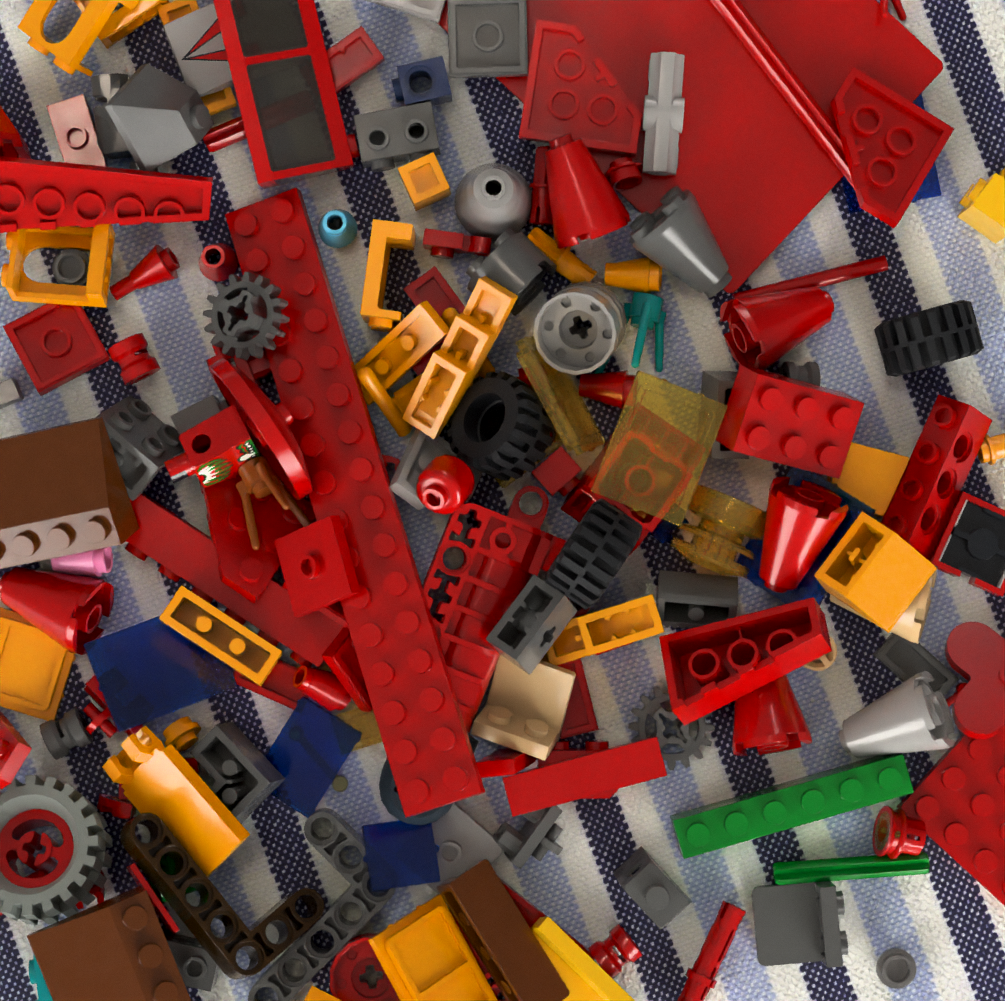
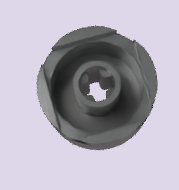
(514, 265)

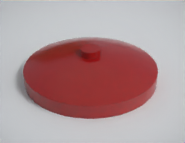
(266, 425)

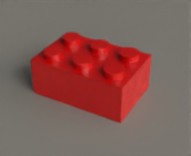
(789, 421)

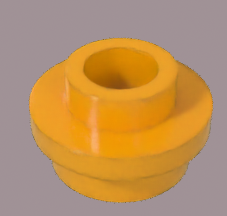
(182, 733)

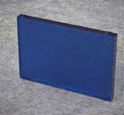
(310, 754)

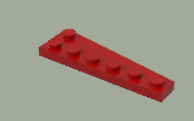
(88, 195)

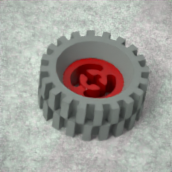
(72, 866)

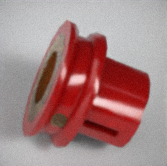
(896, 833)

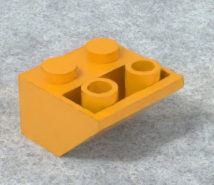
(874, 572)

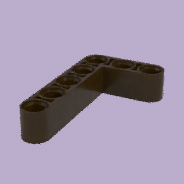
(213, 905)

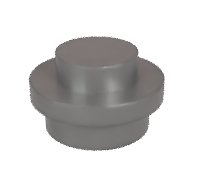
(896, 968)

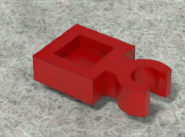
(445, 243)

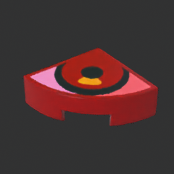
(119, 808)

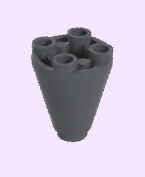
(682, 242)

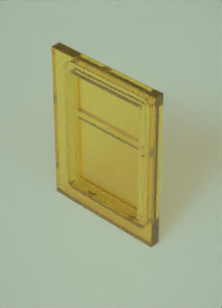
(560, 400)
(659, 448)

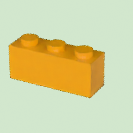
(220, 635)

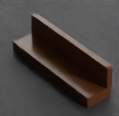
(501, 936)

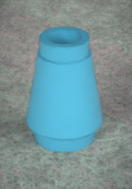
(342, 236)

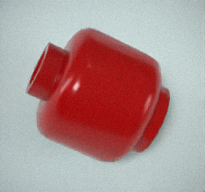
(445, 484)

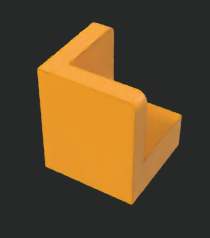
(424, 181)

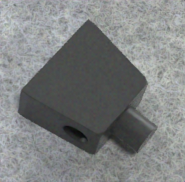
(651, 888)

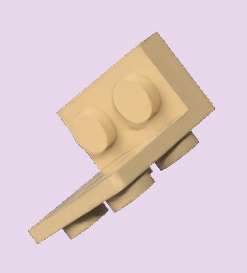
(524, 708)

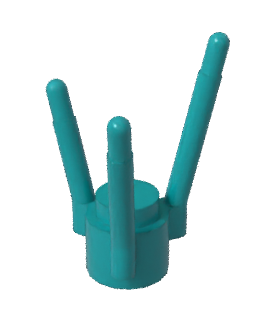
(645, 312)

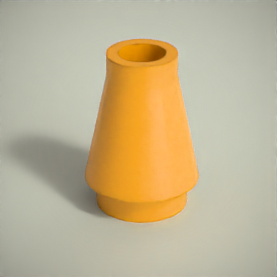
(634, 275)

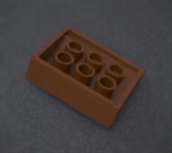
(61, 494)
(109, 954)

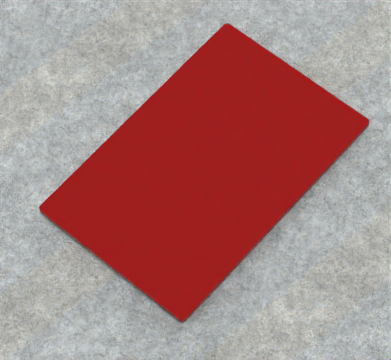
(740, 138)

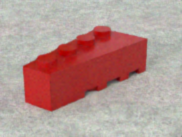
(740, 654)

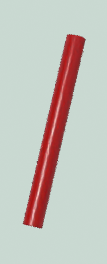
(823, 278)

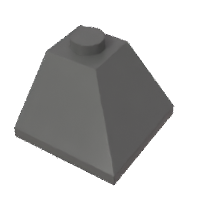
(158, 117)

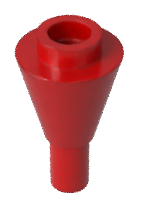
(153, 269)

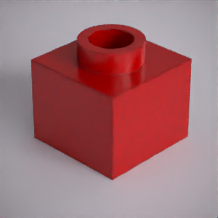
(557, 473)

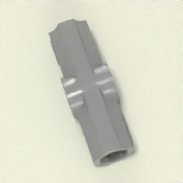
(663, 113)

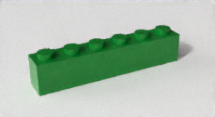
(791, 804)

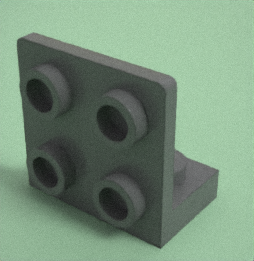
(139, 442)

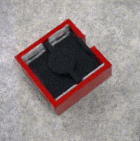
(974, 544)

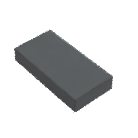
(909, 658)

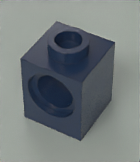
(431, 68)

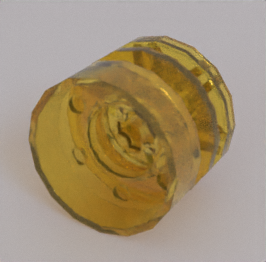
(720, 532)

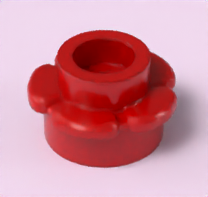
(624, 173)

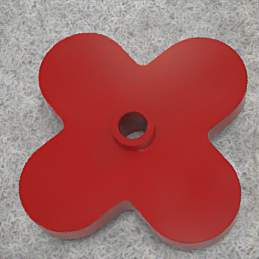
(980, 658)

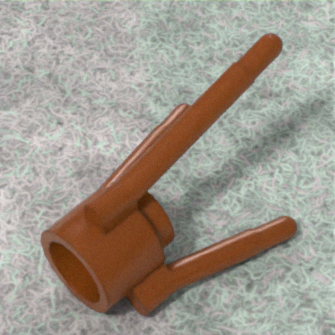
(262, 481)

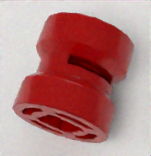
(133, 359)
(608, 957)

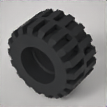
(929, 338)
(477, 425)
(594, 553)

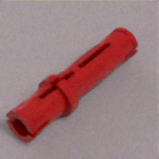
(703, 973)

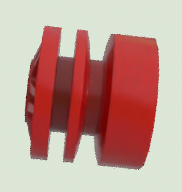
(350, 964)

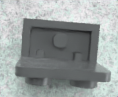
(799, 924)

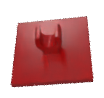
(157, 905)

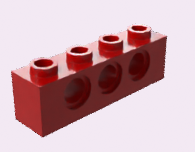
(936, 473)

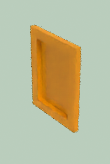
(31, 668)
(430, 957)

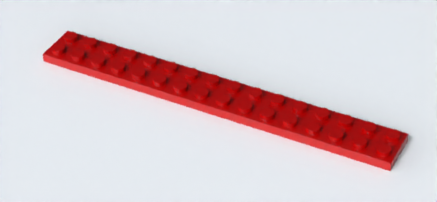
(349, 479)

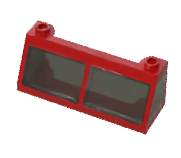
(285, 89)

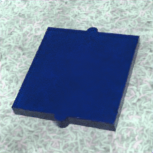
(400, 855)

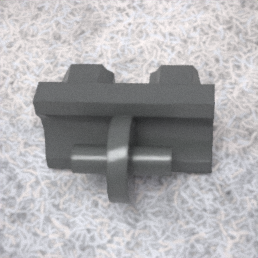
(533, 839)

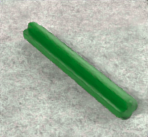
(849, 868)

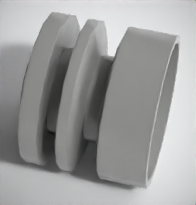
(575, 348)

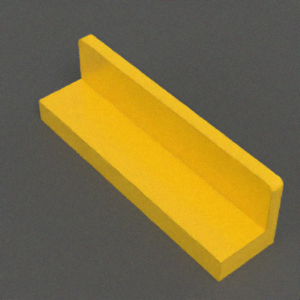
(576, 968)

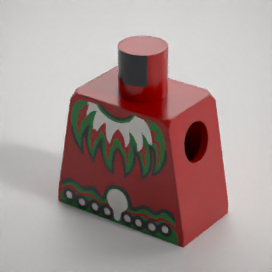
(213, 449)

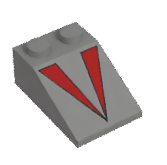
(200, 50)

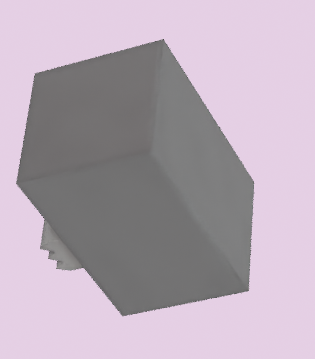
(9, 392)

